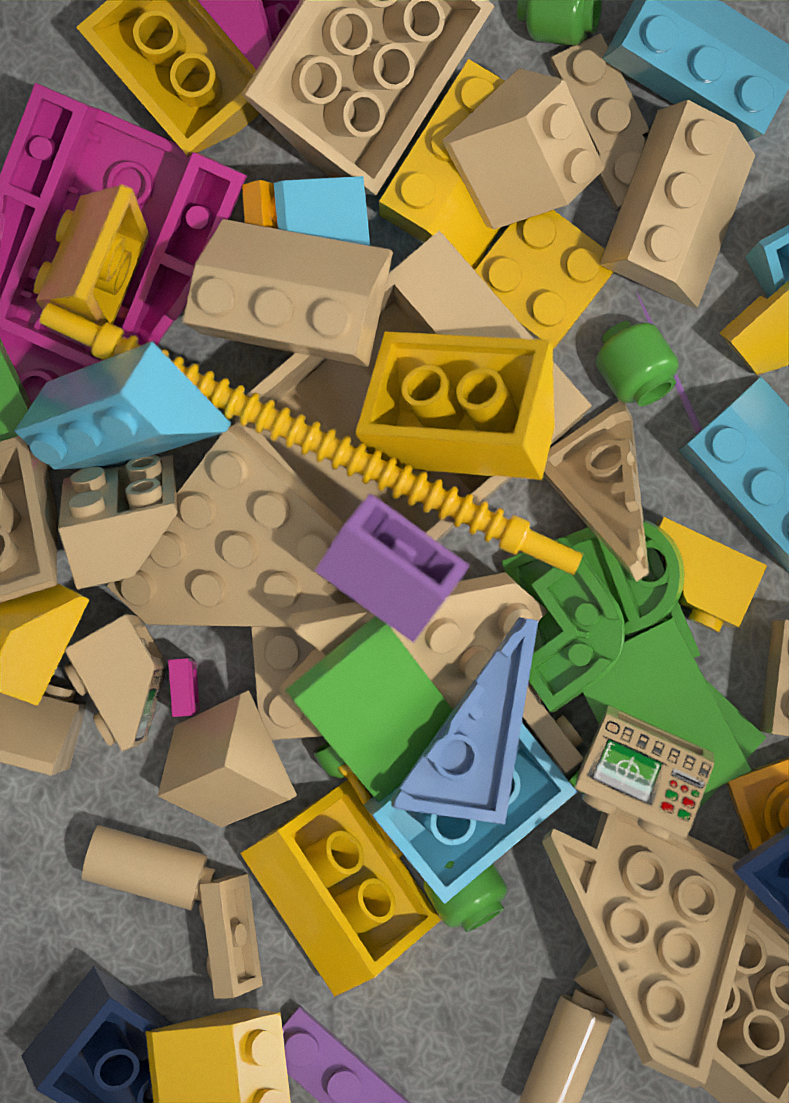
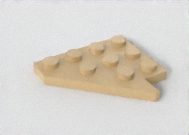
(237, 546)
(450, 646)
(663, 932)

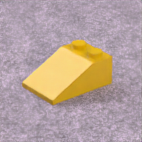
(95, 255)

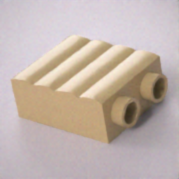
(426, 295)

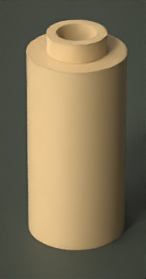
(146, 867)
(568, 1050)

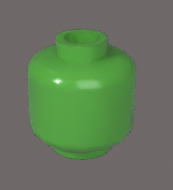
(560, 20)
(637, 363)
(474, 903)

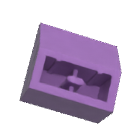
(391, 567)

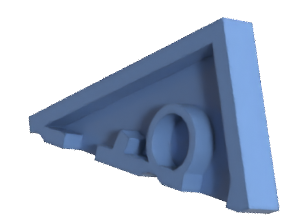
(474, 753)

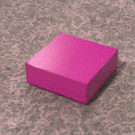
(183, 687)

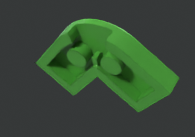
(590, 634)

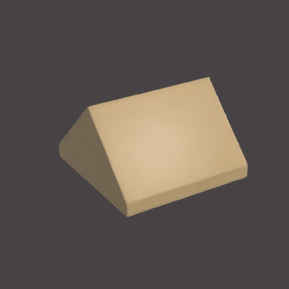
(224, 764)

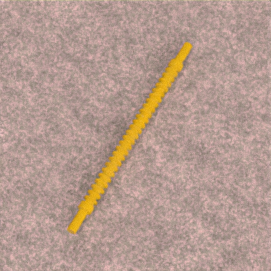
(512, 533)

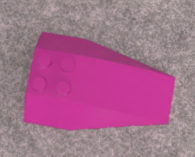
(76, 150)

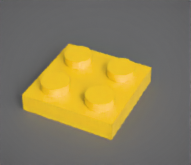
(545, 273)

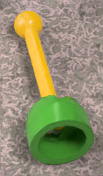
(336, 767)

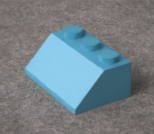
(704, 56)
(118, 412)
(747, 463)
(474, 845)

